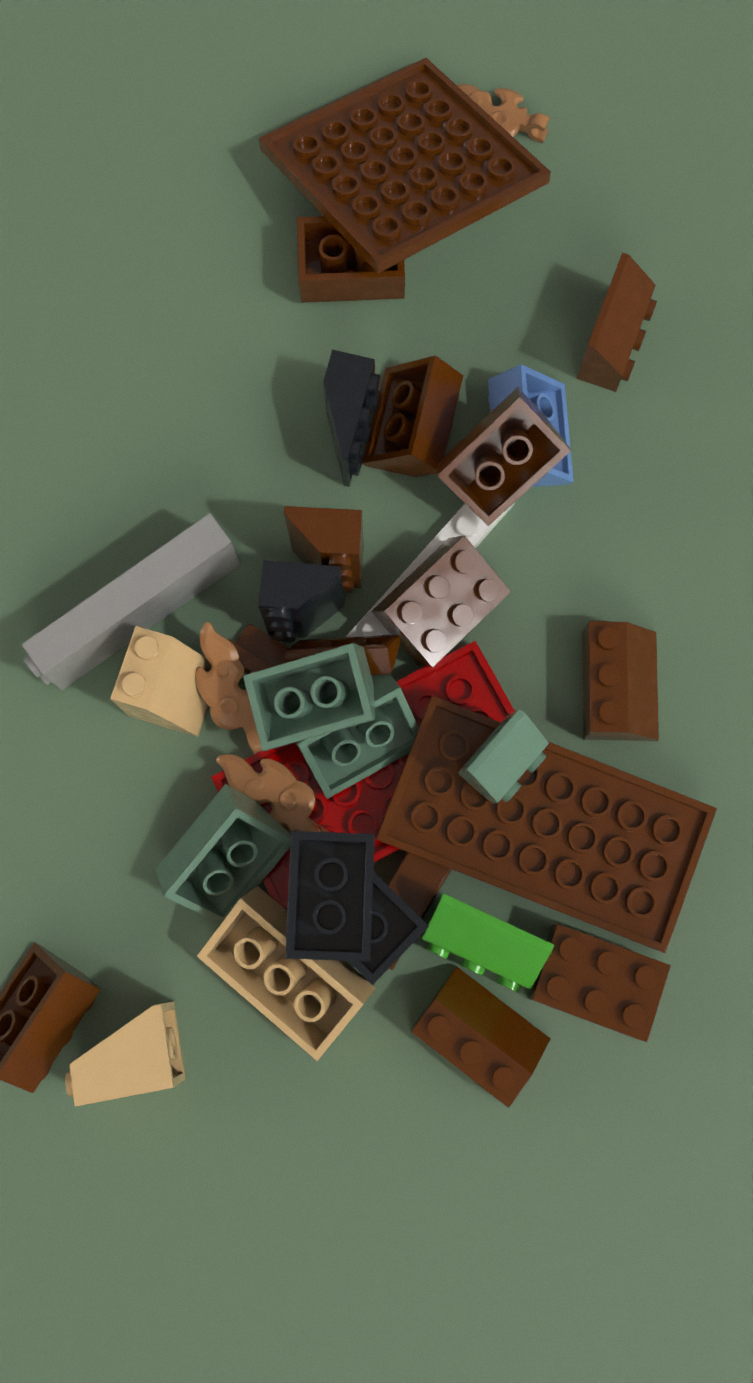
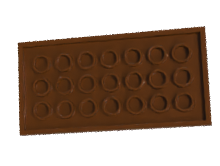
(567, 839)

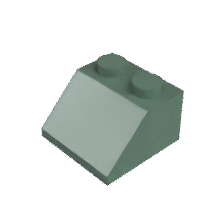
(504, 757)

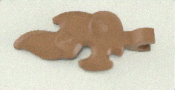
(508, 114)
(220, 688)
(290, 799)

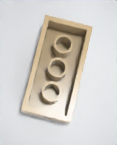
(300, 996)

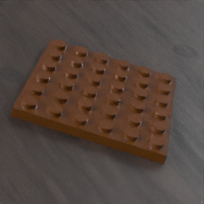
(403, 163)

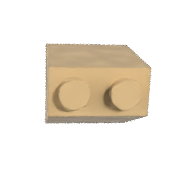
(160, 682)
(131, 1061)

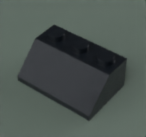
(298, 597)

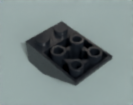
(349, 399)

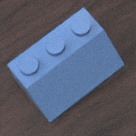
(550, 399)

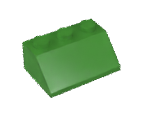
(486, 943)

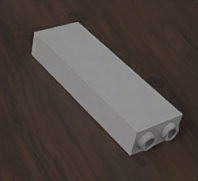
(135, 598)

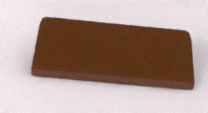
(379, 650)
(418, 883)

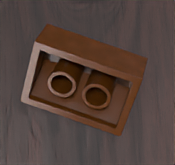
(618, 326)
(413, 417)
(502, 457)
(328, 539)
(619, 682)
(39, 1015)
(481, 1036)

